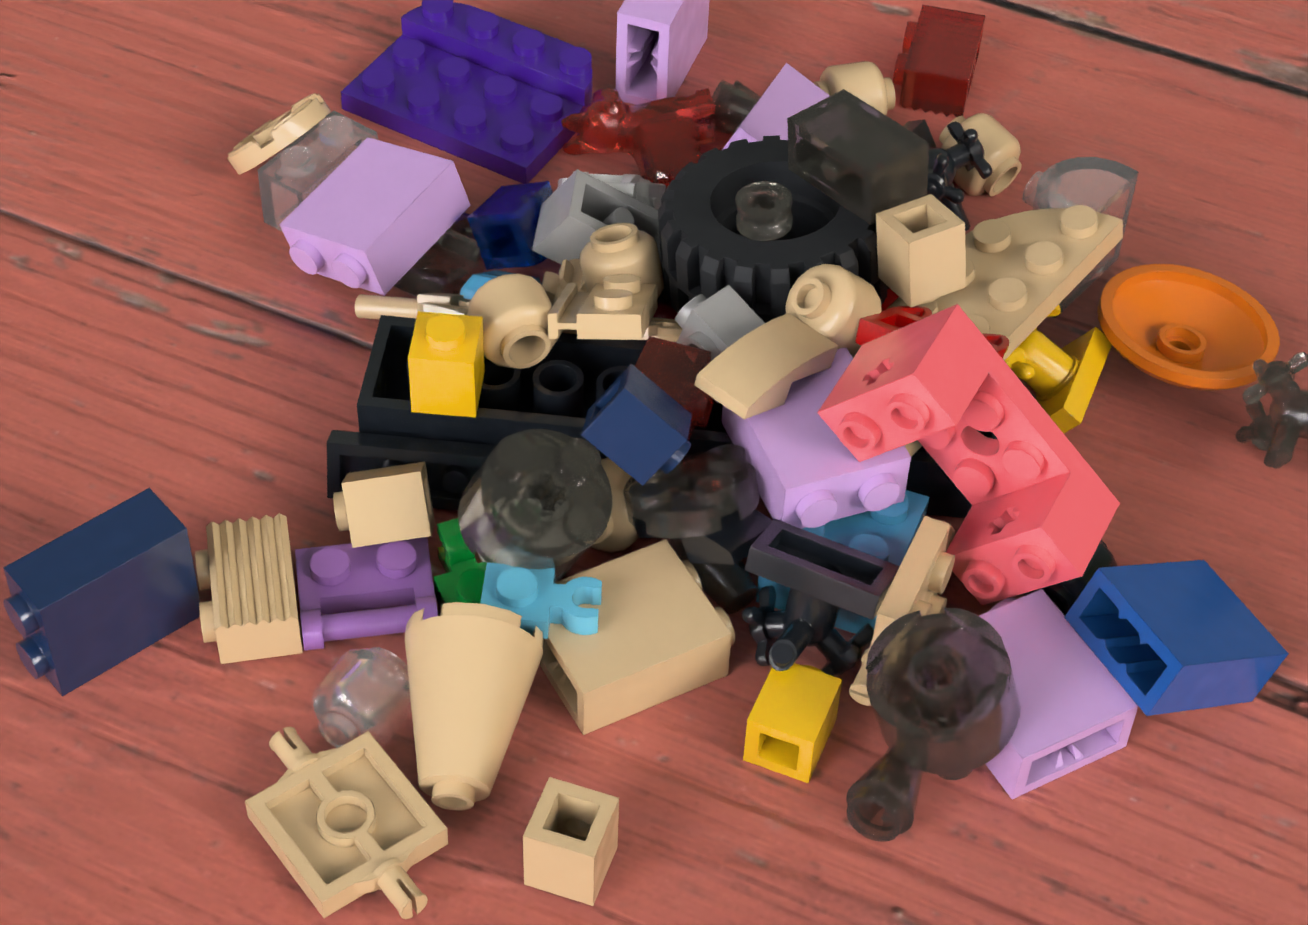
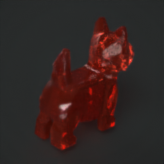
(656, 134)

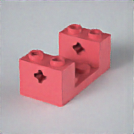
(1030, 490)

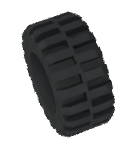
(707, 252)

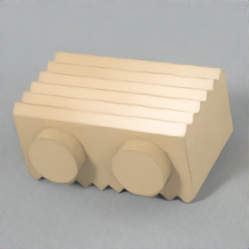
(251, 590)

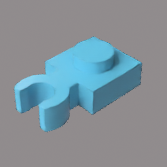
(540, 600)

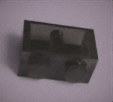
(857, 155)

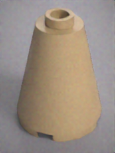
(466, 696)

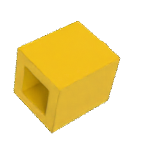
(446, 364)
(792, 720)

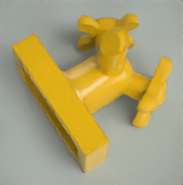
(1061, 376)

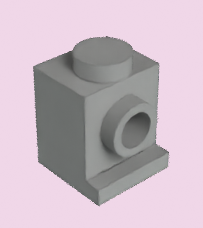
(716, 321)

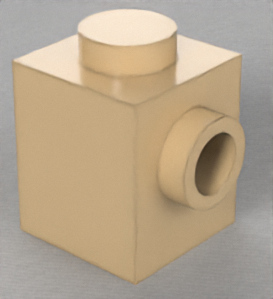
(921, 250)
(385, 505)
(570, 841)

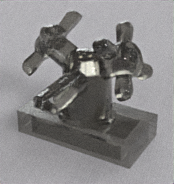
(1288, 410)

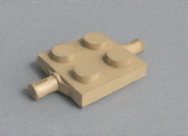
(914, 587)
(346, 823)

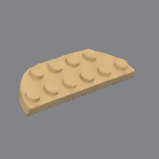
(1026, 268)

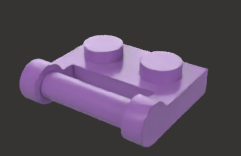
(362, 579)

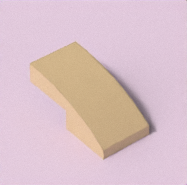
(762, 365)

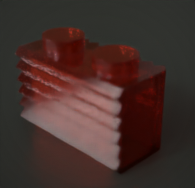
(939, 60)

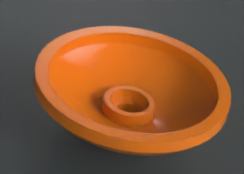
(1187, 326)

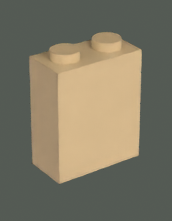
(650, 644)

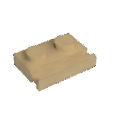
(611, 310)

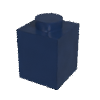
(638, 426)

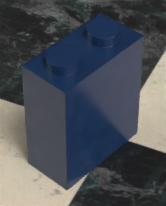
(102, 592)

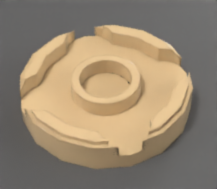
(278, 133)

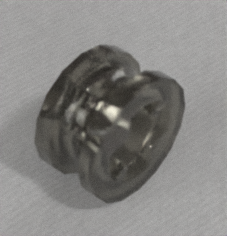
(764, 211)

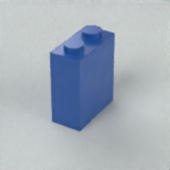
(1175, 636)

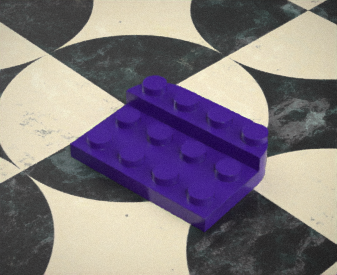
(475, 87)

